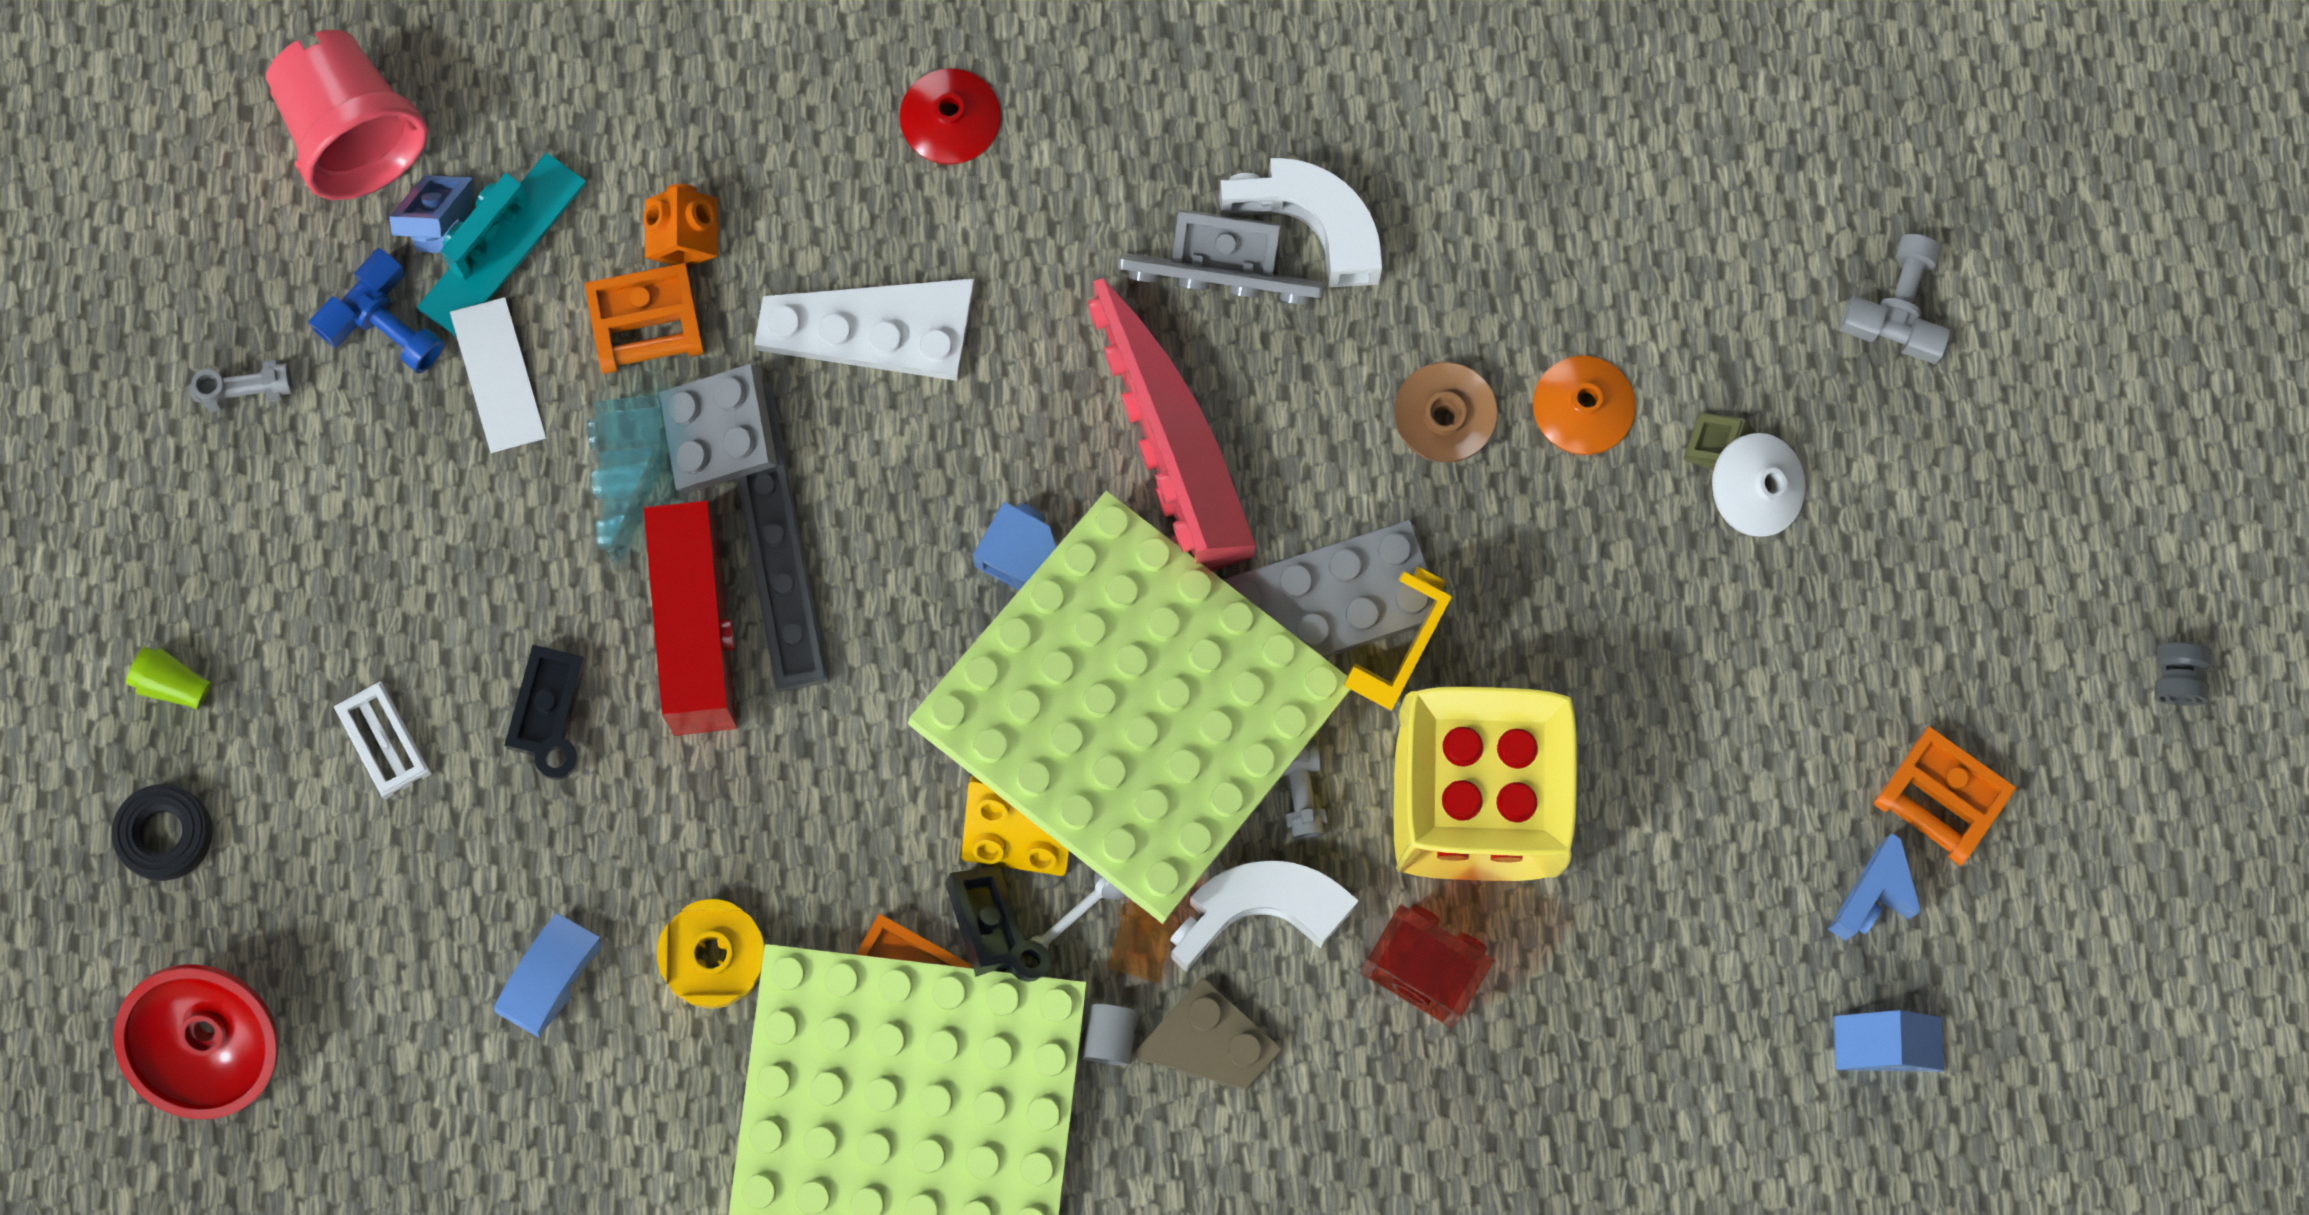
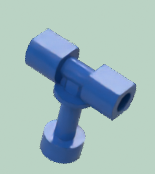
(368, 307)

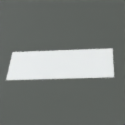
(497, 375)

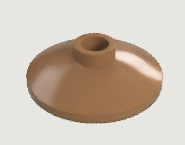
(1452, 389)

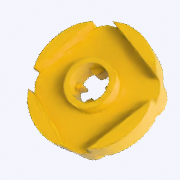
(690, 976)

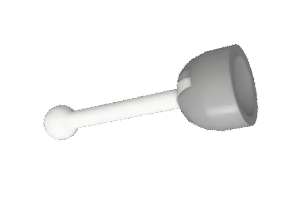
(1103, 889)

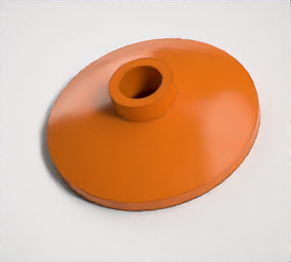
(1577, 427)

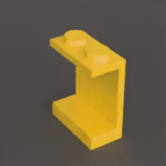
(1386, 692)

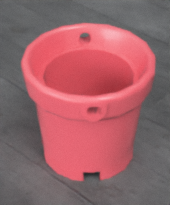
(344, 117)

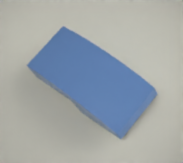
(545, 973)

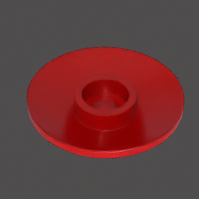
(954, 137)

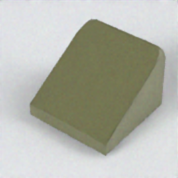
(1711, 436)

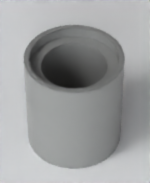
(1109, 1034)

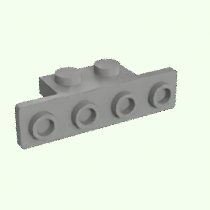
(1226, 253)

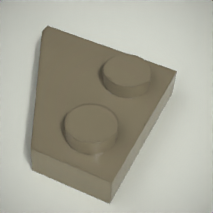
(1209, 1040)

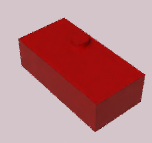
(690, 618)

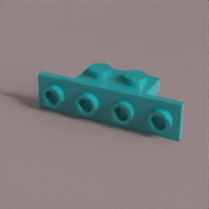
(499, 237)

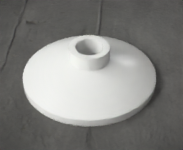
(1741, 488)

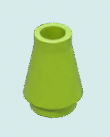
(165, 678)

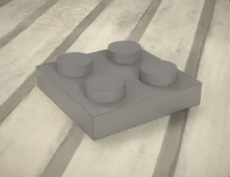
(718, 429)

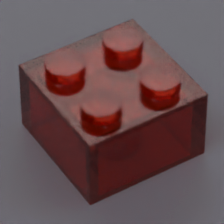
(1428, 964)

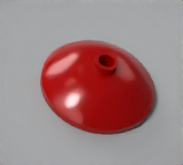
(178, 1062)

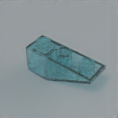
(631, 458)

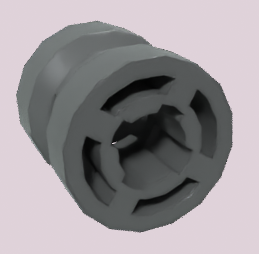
(2182, 674)

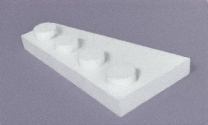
(881, 327)

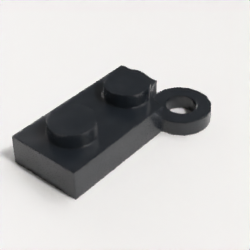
(546, 709)
(991, 925)

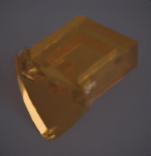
(1141, 943)

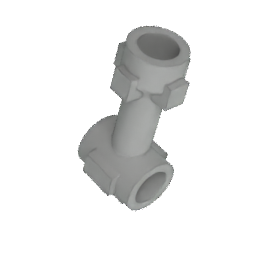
(216, 391)
(1305, 820)

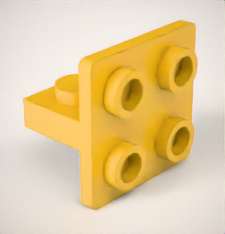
(1005, 837)

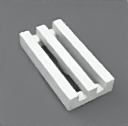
(403, 778)

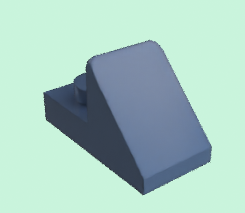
(432, 210)
(1883, 879)

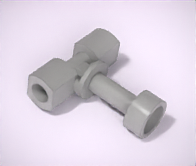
(1898, 316)

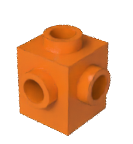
(681, 226)

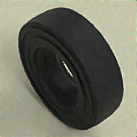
(143, 805)

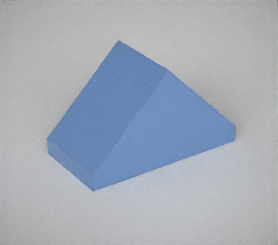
(1888, 1042)

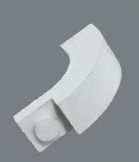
(1322, 204)
(1262, 888)

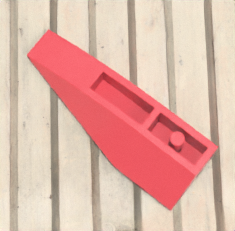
(1177, 440)

